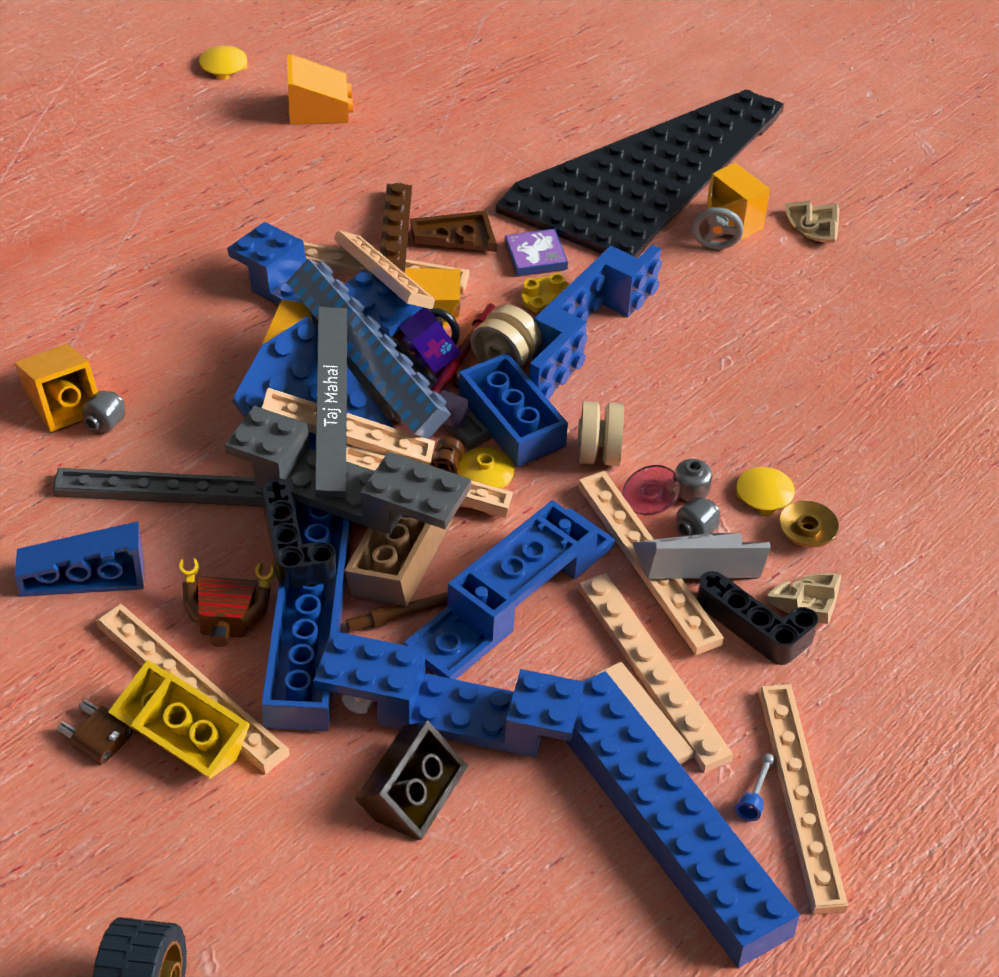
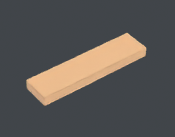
(650, 712)

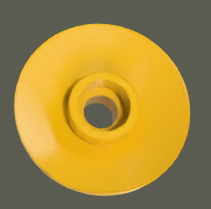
(487, 467)

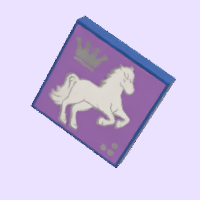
(536, 252)

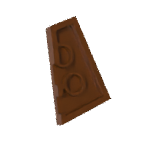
(459, 230)

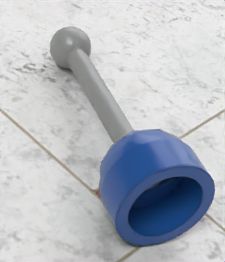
(753, 799)

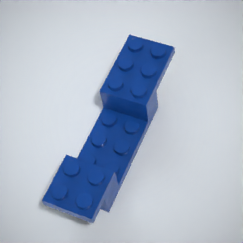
(277, 255)
(611, 281)
(486, 592)
(455, 708)

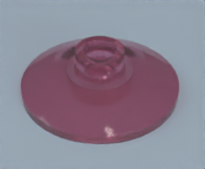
(651, 481)

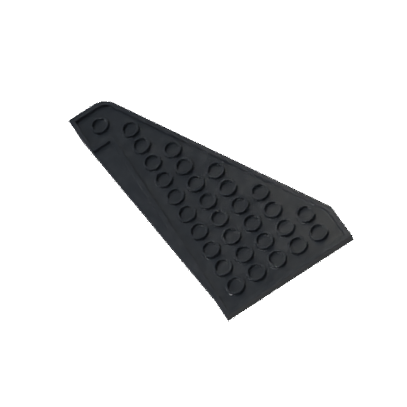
(642, 181)

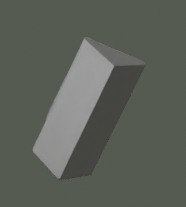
(702, 553)

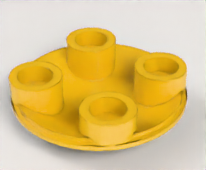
(223, 61)
(542, 291)
(765, 489)

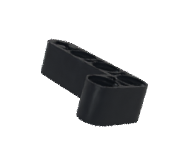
(294, 562)
(753, 622)

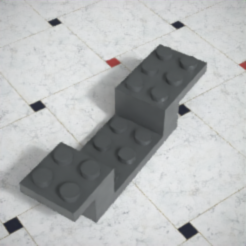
(373, 498)

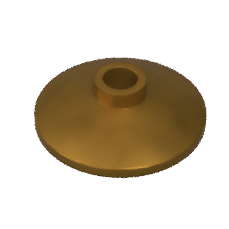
(808, 524)

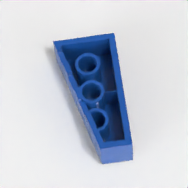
(83, 563)

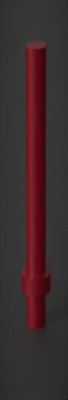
(464, 348)

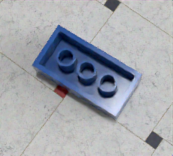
(513, 409)

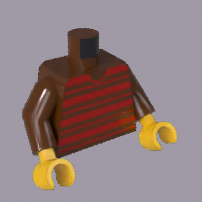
(225, 604)

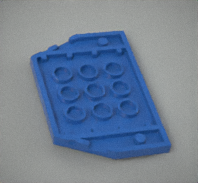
(290, 366)

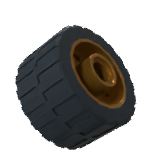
(141, 949)

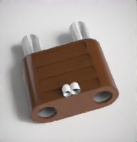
(99, 735)

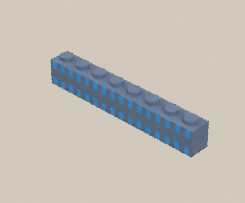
(372, 351)

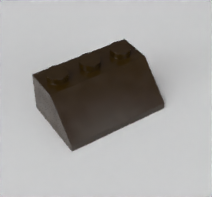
(412, 780)

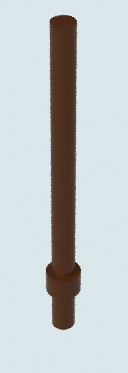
(378, 616)

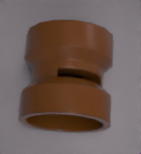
(448, 454)

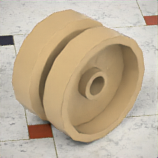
(506, 331)
(600, 433)

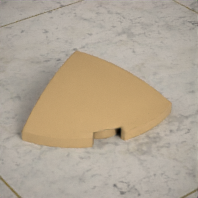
(815, 222)
(813, 591)

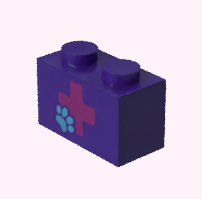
(429, 339)

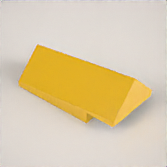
(181, 720)

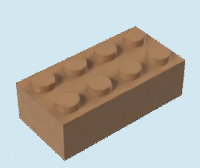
(393, 564)

